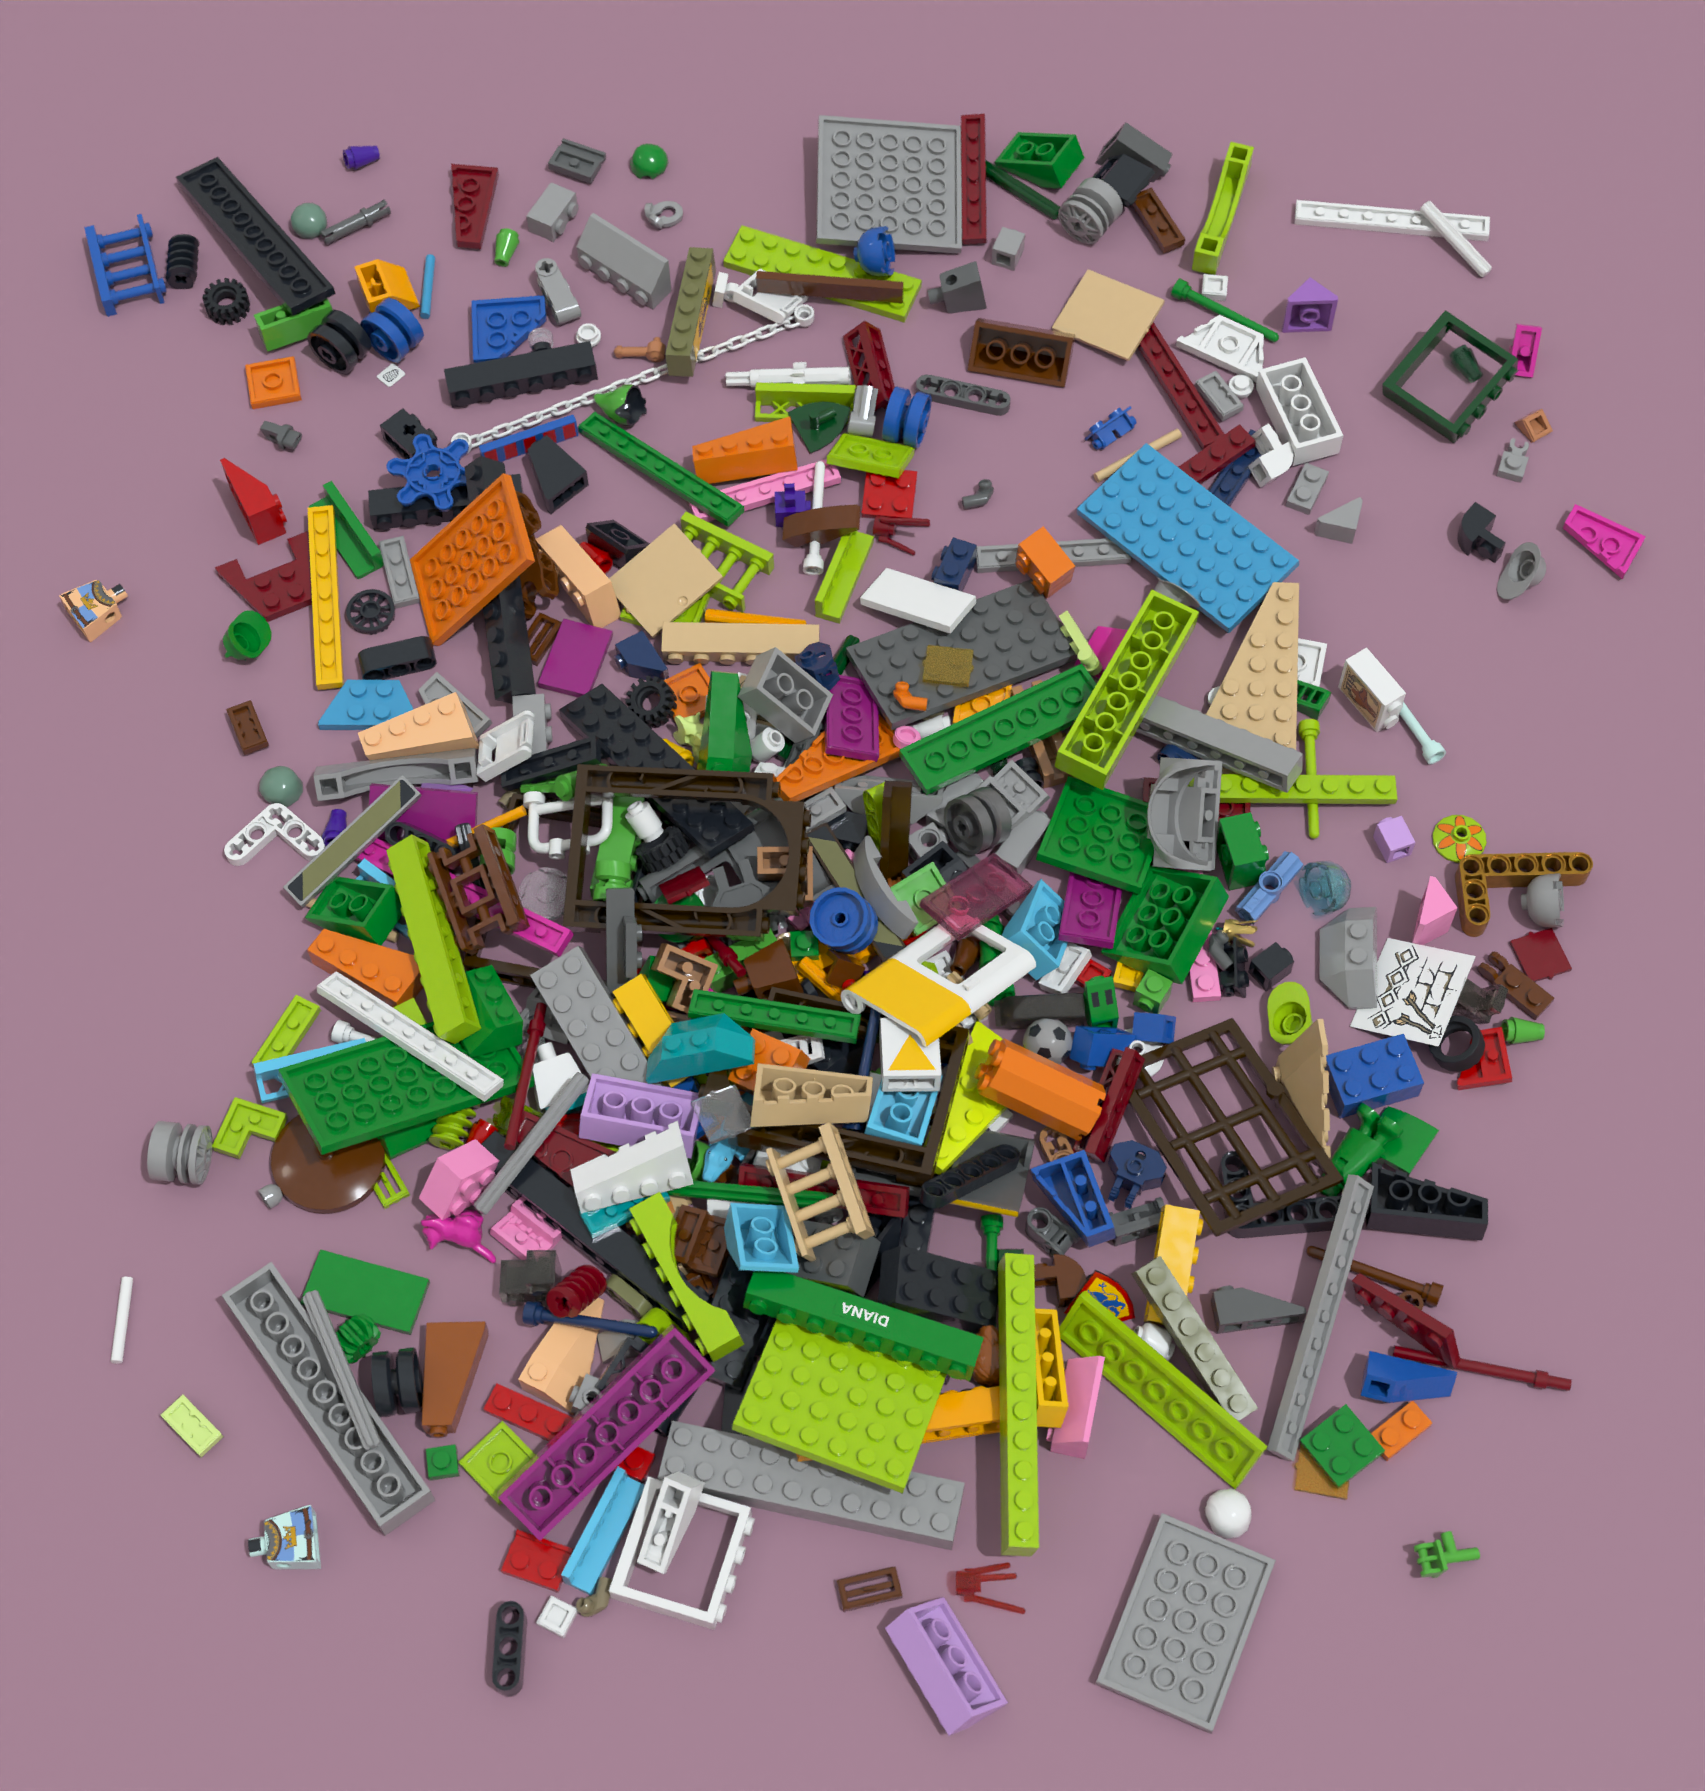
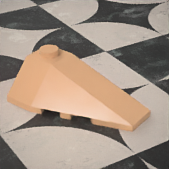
(562, 1360)

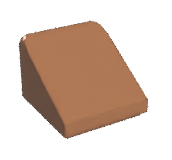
(1534, 425)

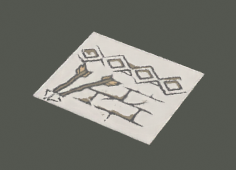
(1415, 991)

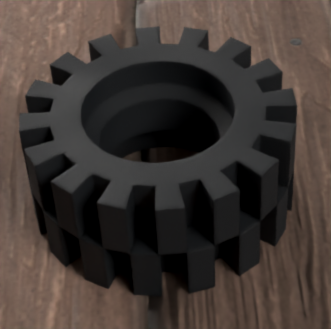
(226, 312)
(645, 689)
(663, 850)

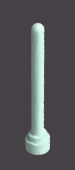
(1431, 750)

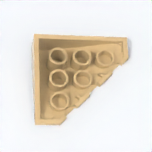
(1305, 1081)

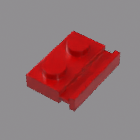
(536, 1561)

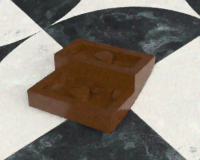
(700, 1241)

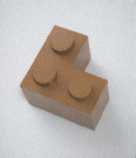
(773, 864)
(688, 970)

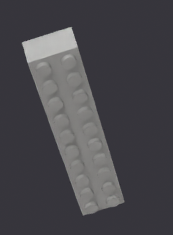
(292, 1349)
(775, 1481)

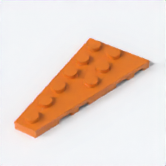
(818, 771)

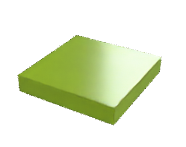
(496, 1459)

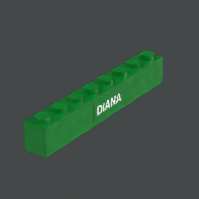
(864, 1323)

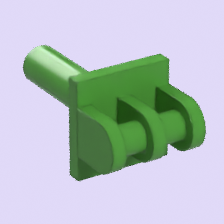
(1435, 1561)

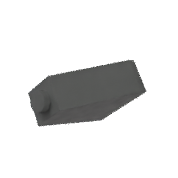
(1139, 147)

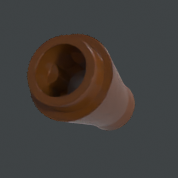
(966, 955)

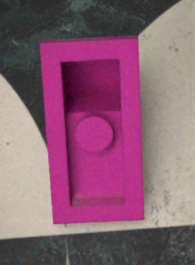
(1525, 348)

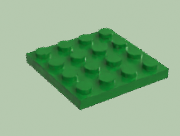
(1099, 836)

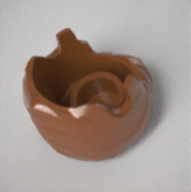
(987, 1364)

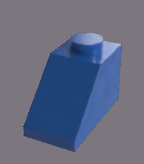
(1094, 1045)

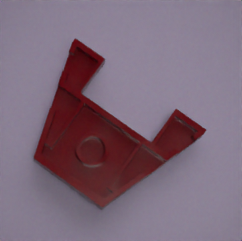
(278, 589)

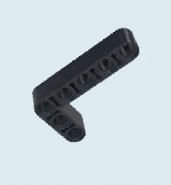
(1285, 1223)

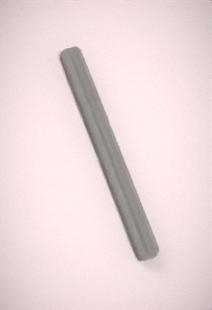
(531, 1143)
(341, 1370)

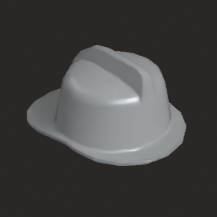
(1522, 572)
(1176, 593)

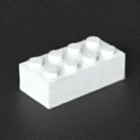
(1299, 410)

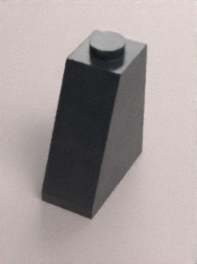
(556, 473)

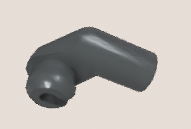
(981, 497)

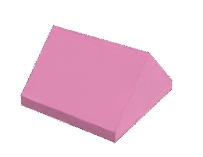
(1434, 914)

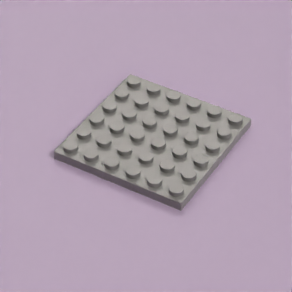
(889, 177)

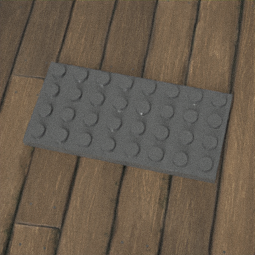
(1010, 637)

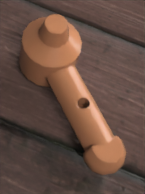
(654, 351)

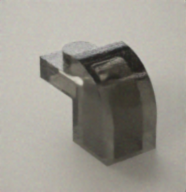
(1479, 1002)

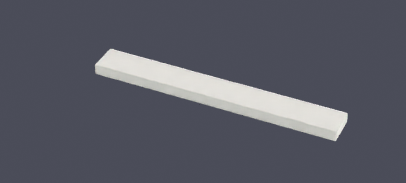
(1385, 220)
(410, 1036)

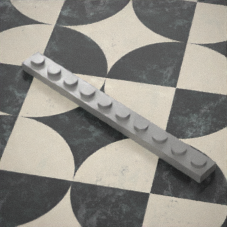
(1320, 1318)

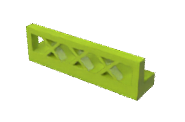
(793, 394)
(842, 576)

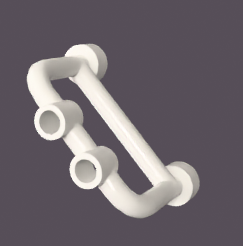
(556, 847)

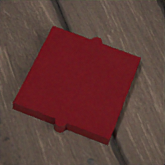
(684, 885)
(1540, 955)

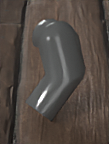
(1216, 949)

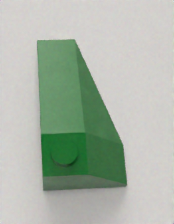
(725, 731)

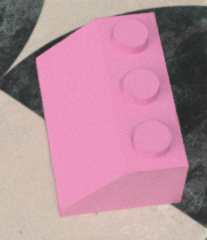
(1082, 1388)

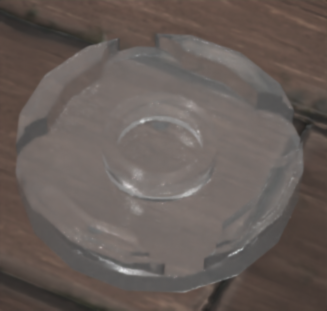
(544, 892)

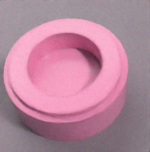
(905, 736)

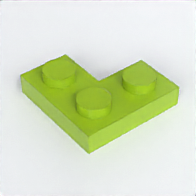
(242, 1121)

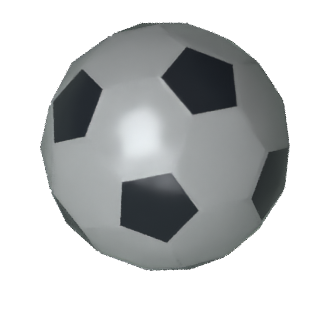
(1049, 1039)

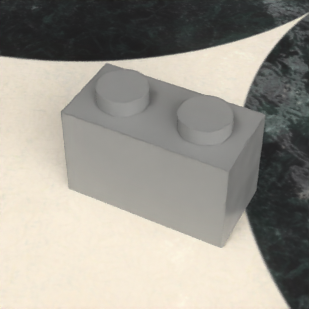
(552, 212)

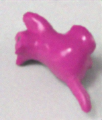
(462, 1230)

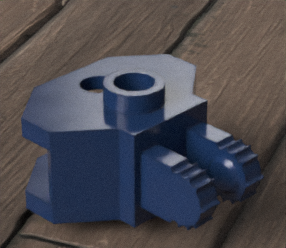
(819, 666)
(1135, 1170)

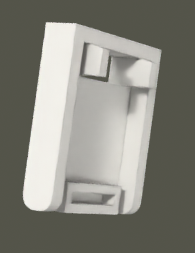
(772, 306)
(512, 744)

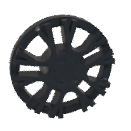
(370, 611)

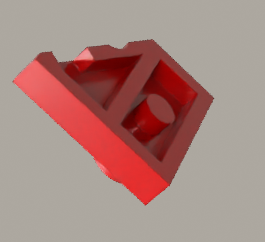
(1493, 1065)

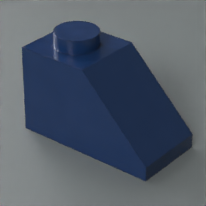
(639, 658)

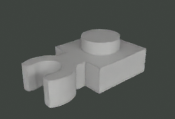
(1513, 462)

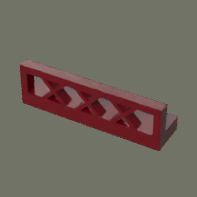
(875, 361)
(1114, 1104)

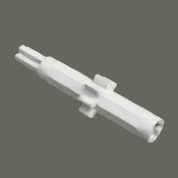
(798, 374)

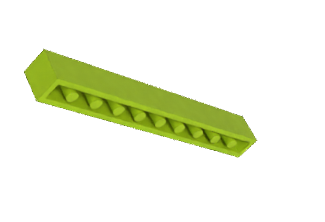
(1018, 1406)

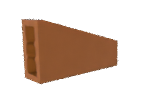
(450, 1367)

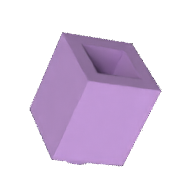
(1394, 838)

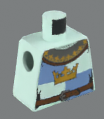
(289, 1540)

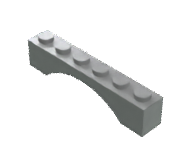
(356, 777)

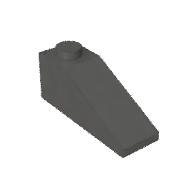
(1246, 1310)

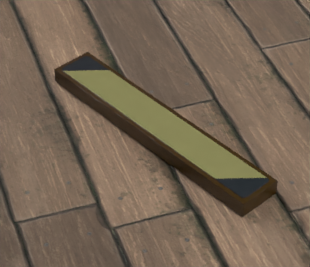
(841, 874)

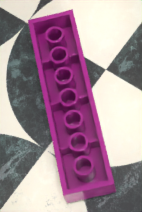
(605, 1432)

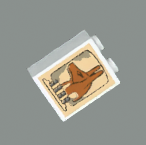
(1372, 690)

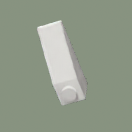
(670, 1520)

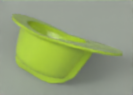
(1288, 1012)

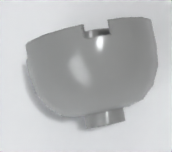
(1545, 900)

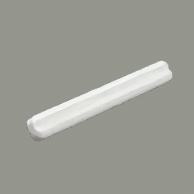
(1455, 238)

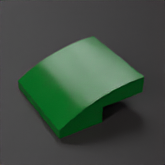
(1411, 1145)

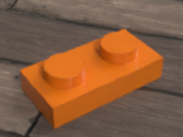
(1401, 1429)

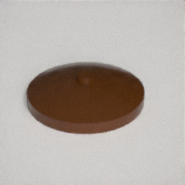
(324, 1181)

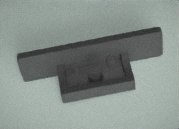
(621, 938)

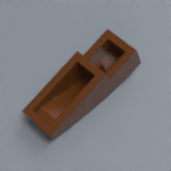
(821, 524)

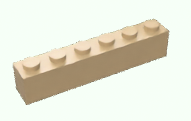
(733, 641)

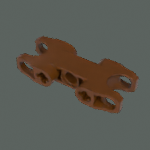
(542, 571)

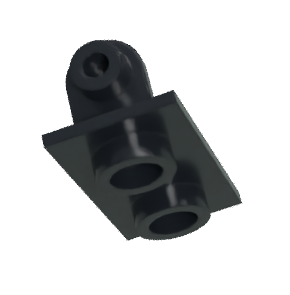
(1236, 978)

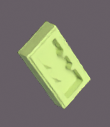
(192, 1426)

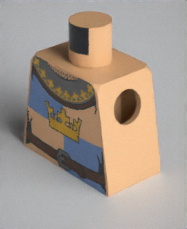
(94, 607)

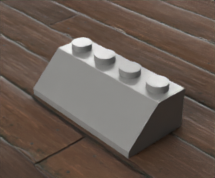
(624, 262)

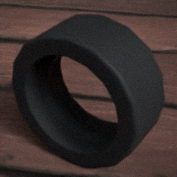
(1470, 1056)

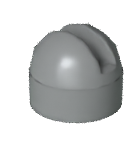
(271, 1195)

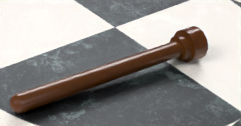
(1428, 1292)

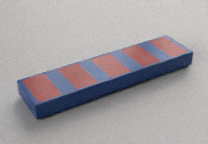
(519, 443)

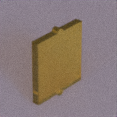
(948, 666)
(1313, 1480)

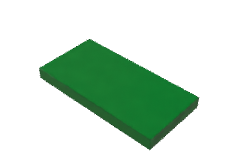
(365, 1288)

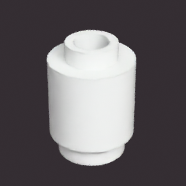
(767, 744)
(644, 821)

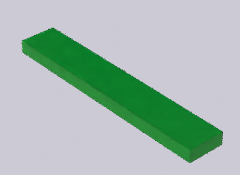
(777, 1016)

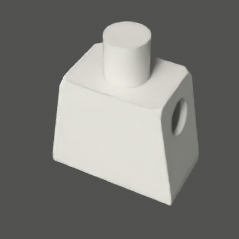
(552, 1075)

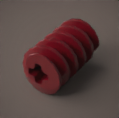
(576, 1291)

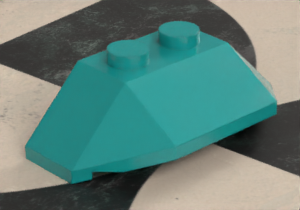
(700, 1048)

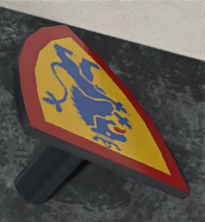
(1108, 1293)

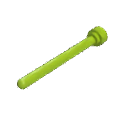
(1309, 731)

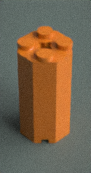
(1040, 1089)

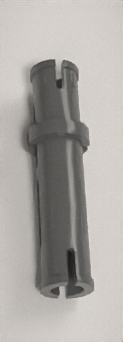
(355, 222)

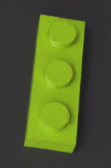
(288, 1030)

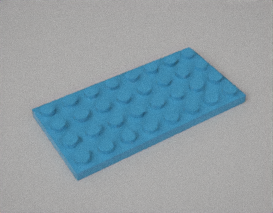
(1187, 536)

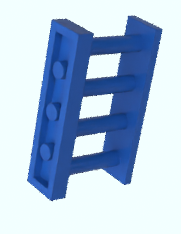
(106, 278)

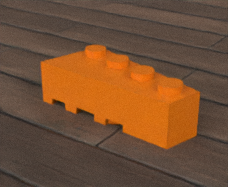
(747, 453)
(377, 969)

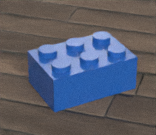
(1373, 1075)

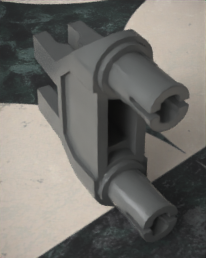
(743, 894)

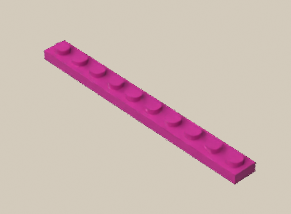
(541, 933)

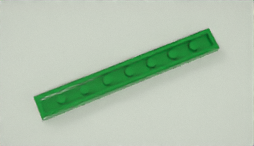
(661, 469)

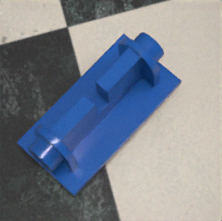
(1103, 434)

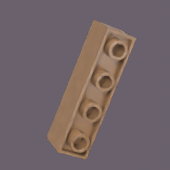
(1046, 752)

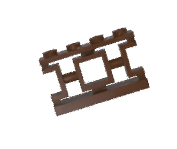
(497, 884)

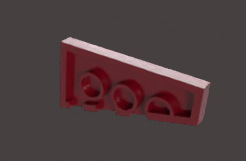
(473, 200)
(1414, 1322)

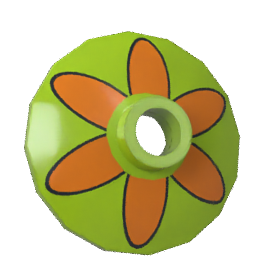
(1453, 846)

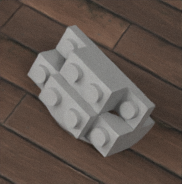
(1185, 813)

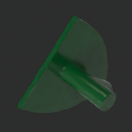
(819, 423)

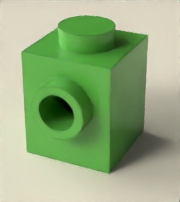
(1152, 992)

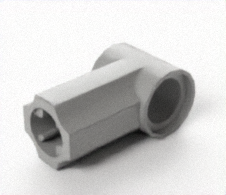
(862, 417)

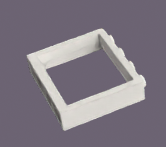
(726, 1580)

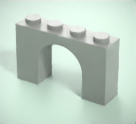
(1023, 839)

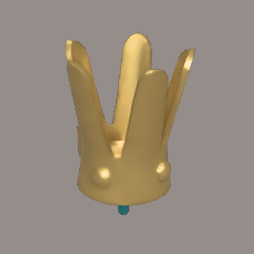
(1234, 927)

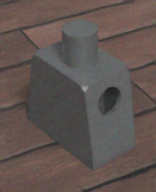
(960, 289)

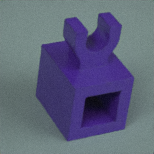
(789, 503)

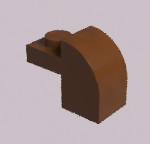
(1063, 1274)

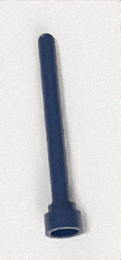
(866, 1061)
(537, 1314)

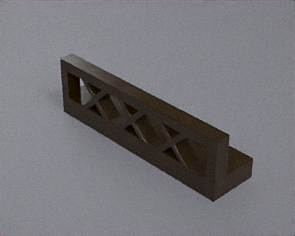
(895, 828)

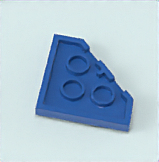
(504, 324)

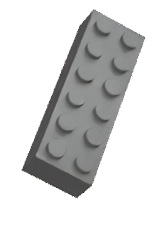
(591, 1018)

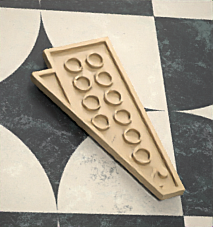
(1262, 679)

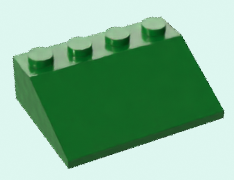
(1168, 922)

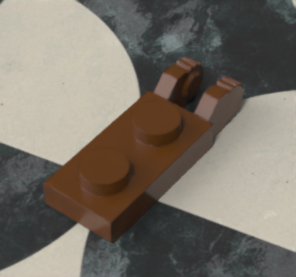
(1521, 989)

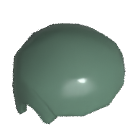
(308, 220)
(280, 786)

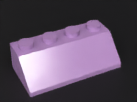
(627, 1110)
(945, 1665)

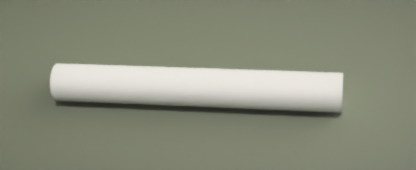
(121, 1320)

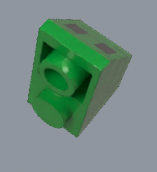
(1100, 1002)

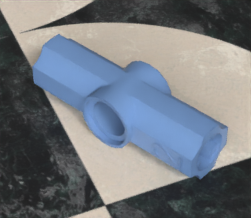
(1278, 876)

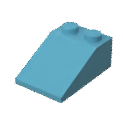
(1037, 928)
(901, 1115)
(760, 1238)

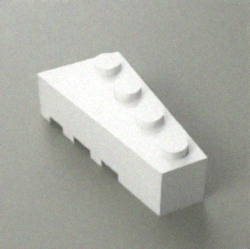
(633, 1171)

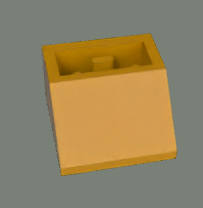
(385, 280)

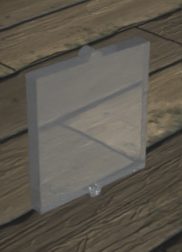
(722, 1114)

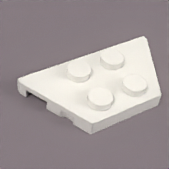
(1227, 346)

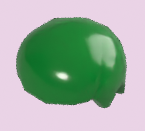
(649, 161)

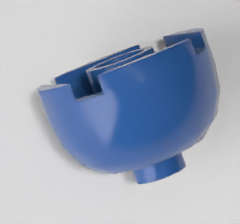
(875, 252)

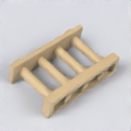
(848, 1195)

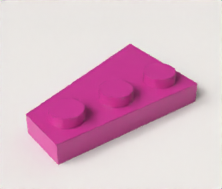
(1604, 538)

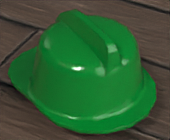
(247, 636)

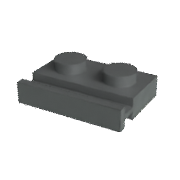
(577, 161)

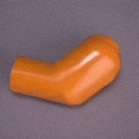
(906, 699)

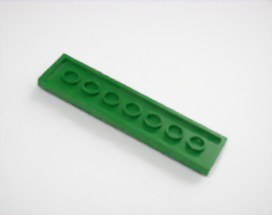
(998, 730)

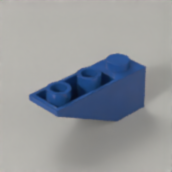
(1402, 1380)

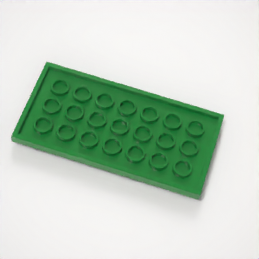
(382, 1090)

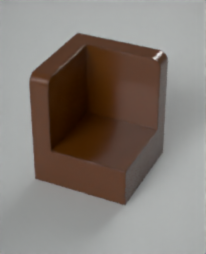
(843, 968)

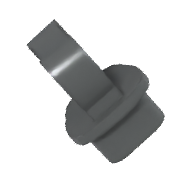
(283, 435)

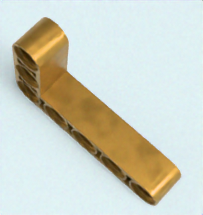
(1510, 877)

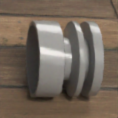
(1090, 210)
(179, 1152)

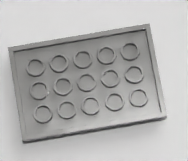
(1186, 1623)

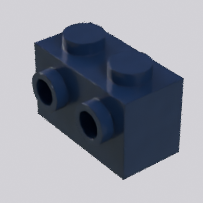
(956, 564)

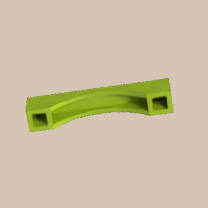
(1223, 209)
(712, 1324)

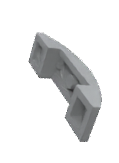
(893, 913)

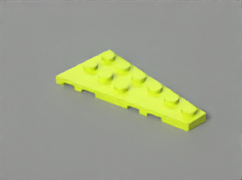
(970, 1111)

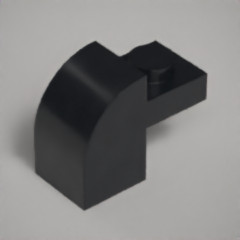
(1476, 534)

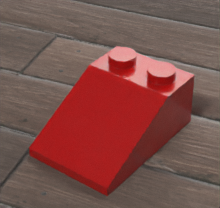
(256, 503)

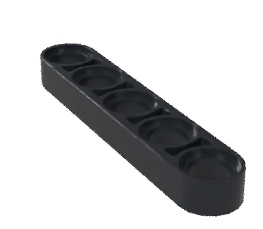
(966, 1184)

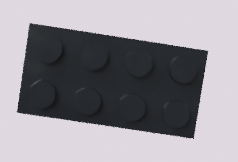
(939, 1288)

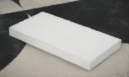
(918, 600)

